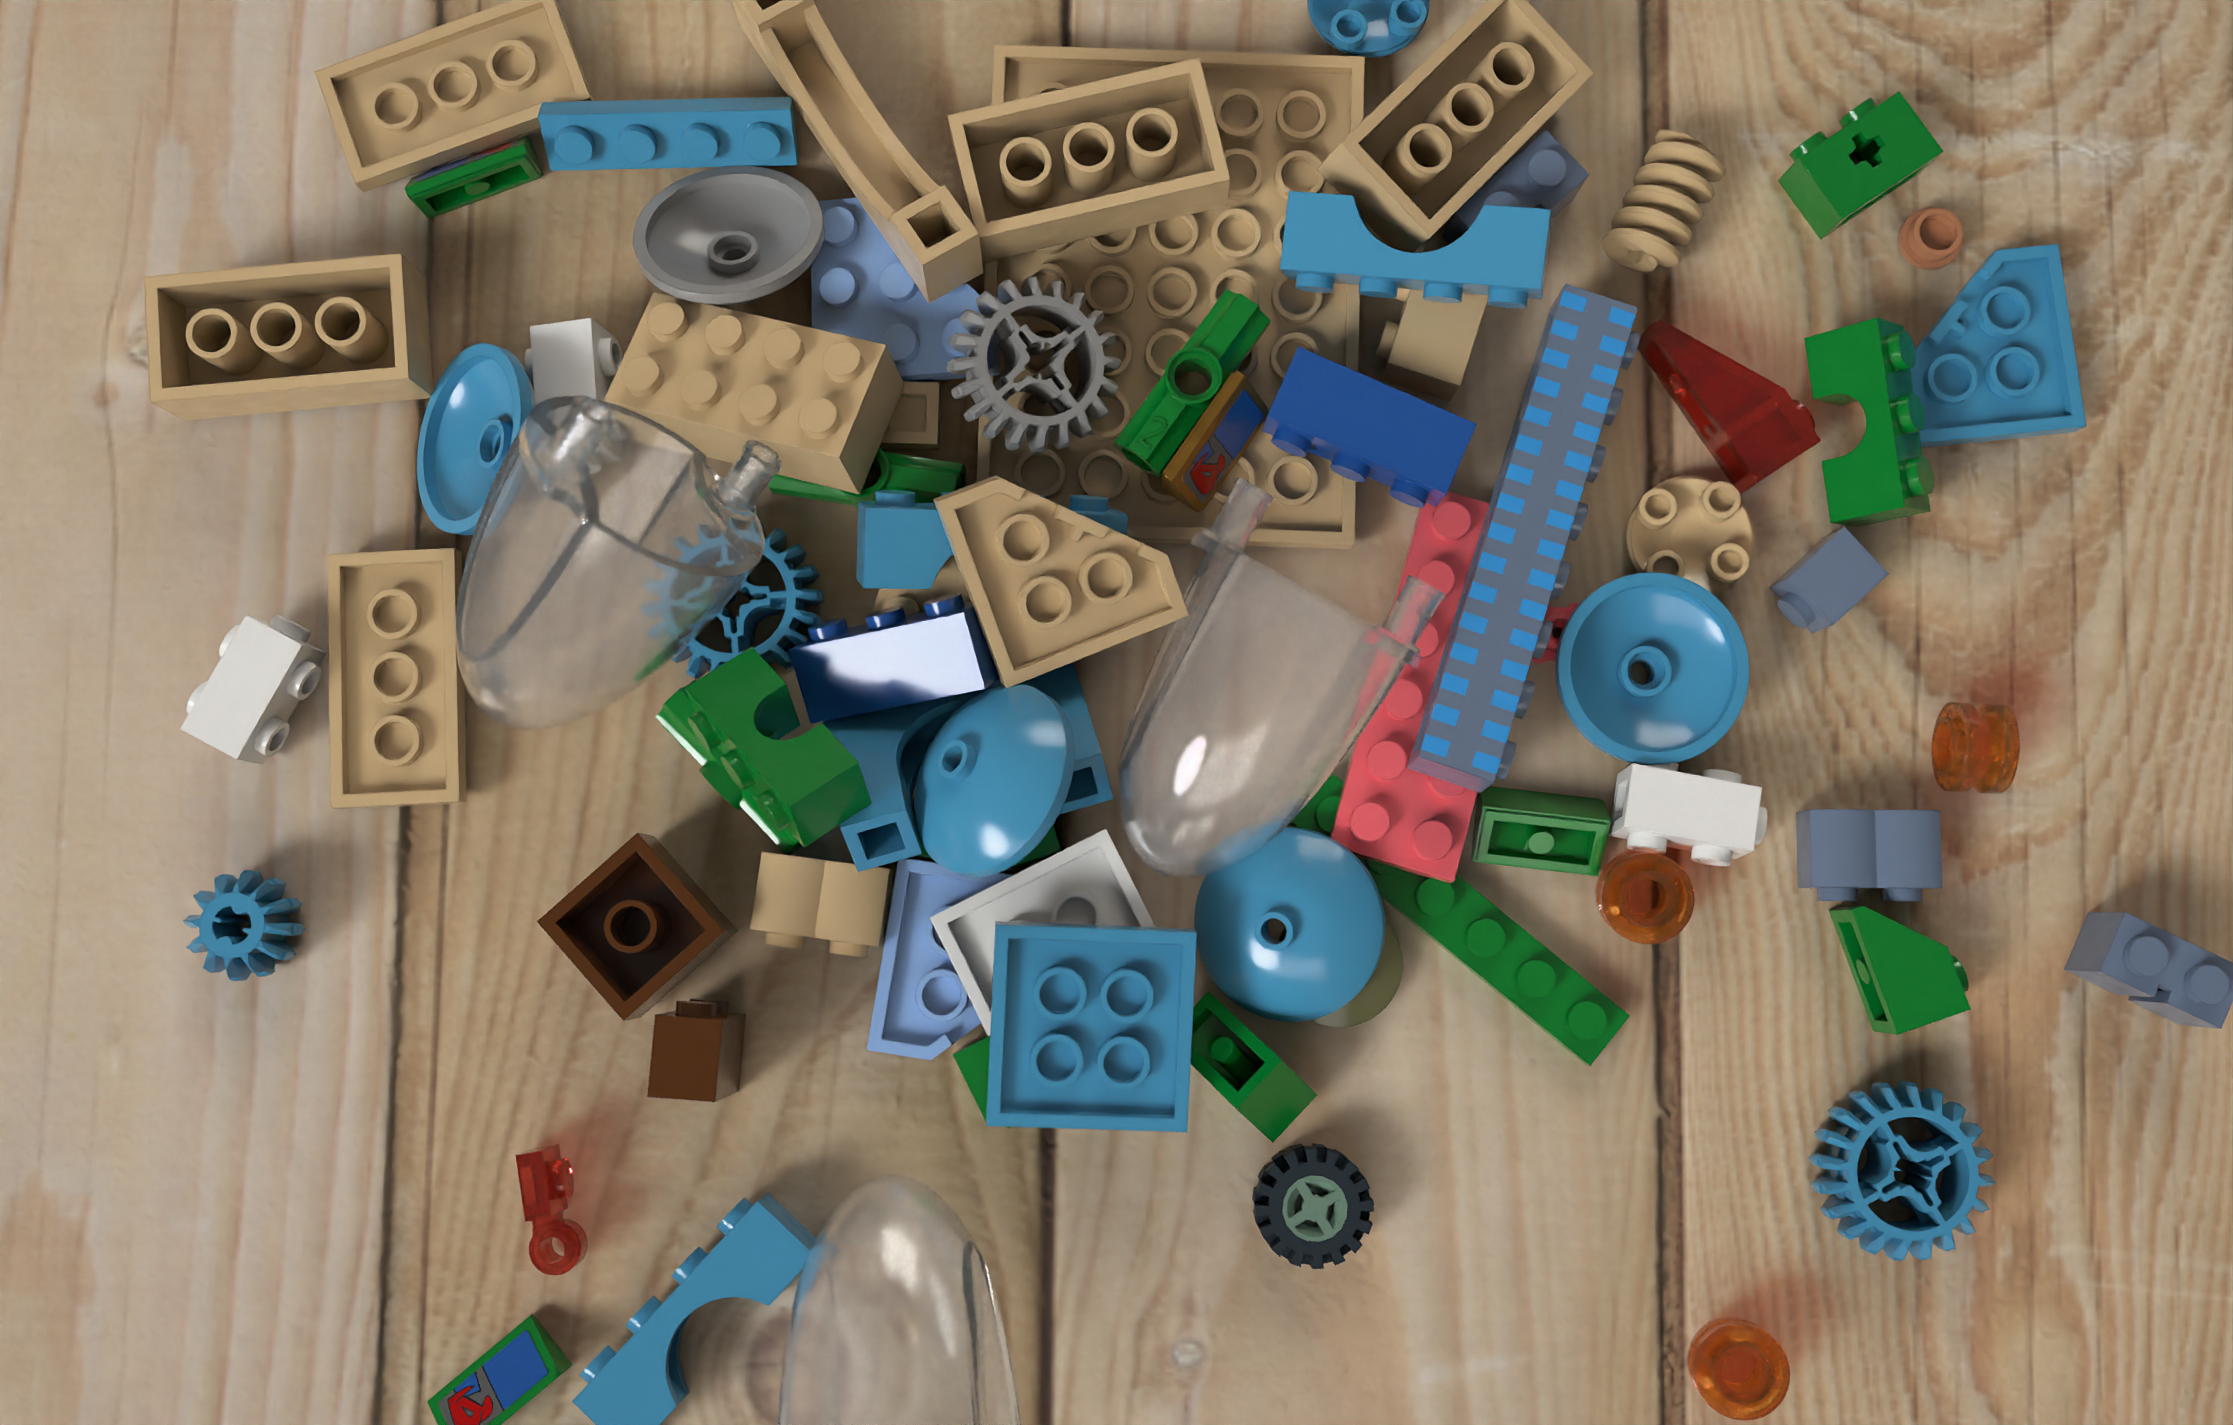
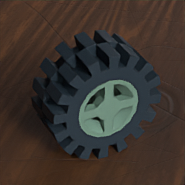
(1326, 1224)

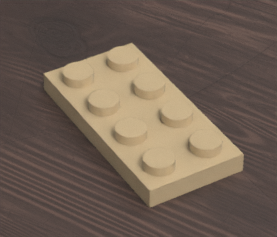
(451, 89)
(395, 679)

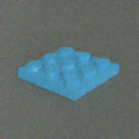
(1091, 1027)

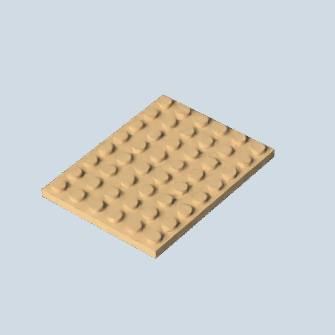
(1163, 278)

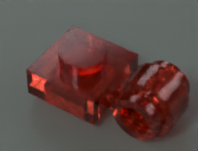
(544, 1188)

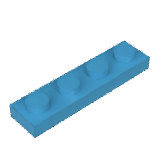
(669, 133)

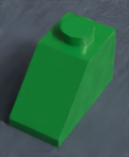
(1899, 972)
(1245, 1069)

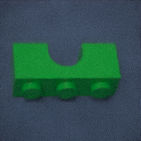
(1886, 471)
(799, 781)

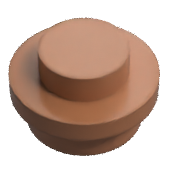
(1930, 238)

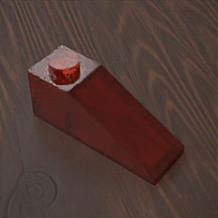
(1737, 413)

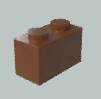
(697, 1051)

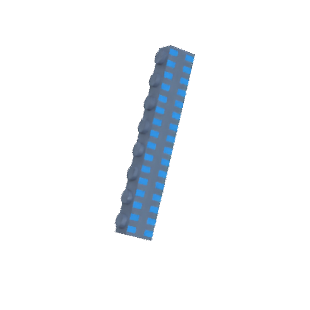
(1524, 540)

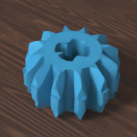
(224, 913)

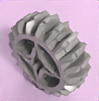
(1017, 347)

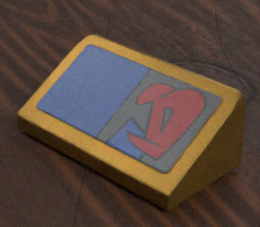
(1215, 443)

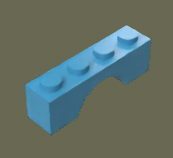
(1496, 257)
(906, 543)
(752, 1261)

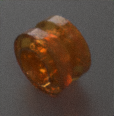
(1975, 748)
(1669, 914)
(1752, 1397)

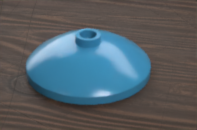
(469, 432)
(1692, 663)
(994, 780)
(1329, 918)

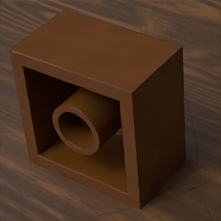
(637, 926)

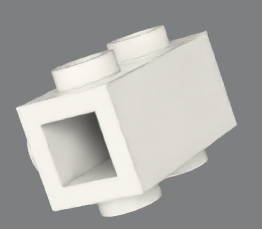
(572, 359)
(254, 688)
(1689, 812)

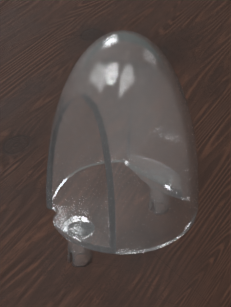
(599, 560)
(1251, 701)
(896, 1319)

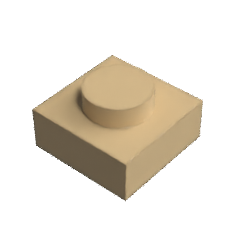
(915, 418)

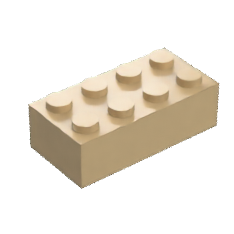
(1455, 121)
(1090, 159)
(288, 337)
(752, 377)

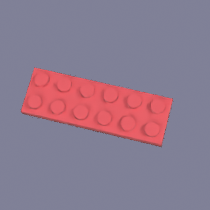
(1383, 806)

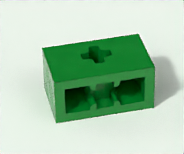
(1890, 152)

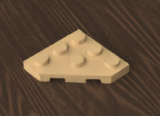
(1052, 579)

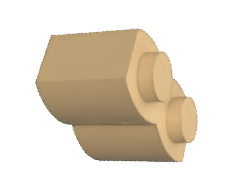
(821, 901)

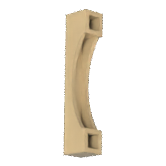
(904, 203)

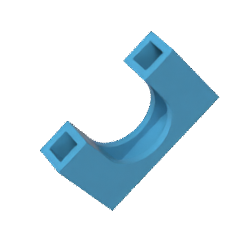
(892, 747)

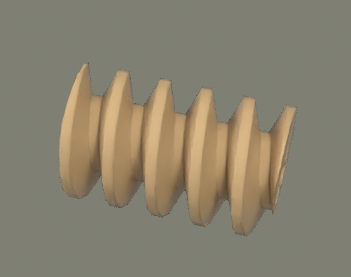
(1662, 203)

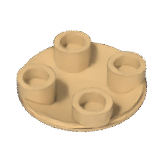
(1692, 532)

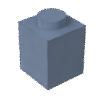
(1827, 581)

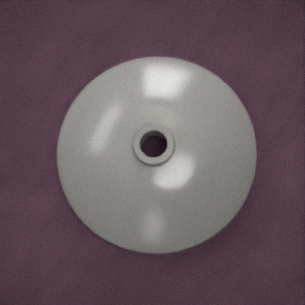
(729, 235)

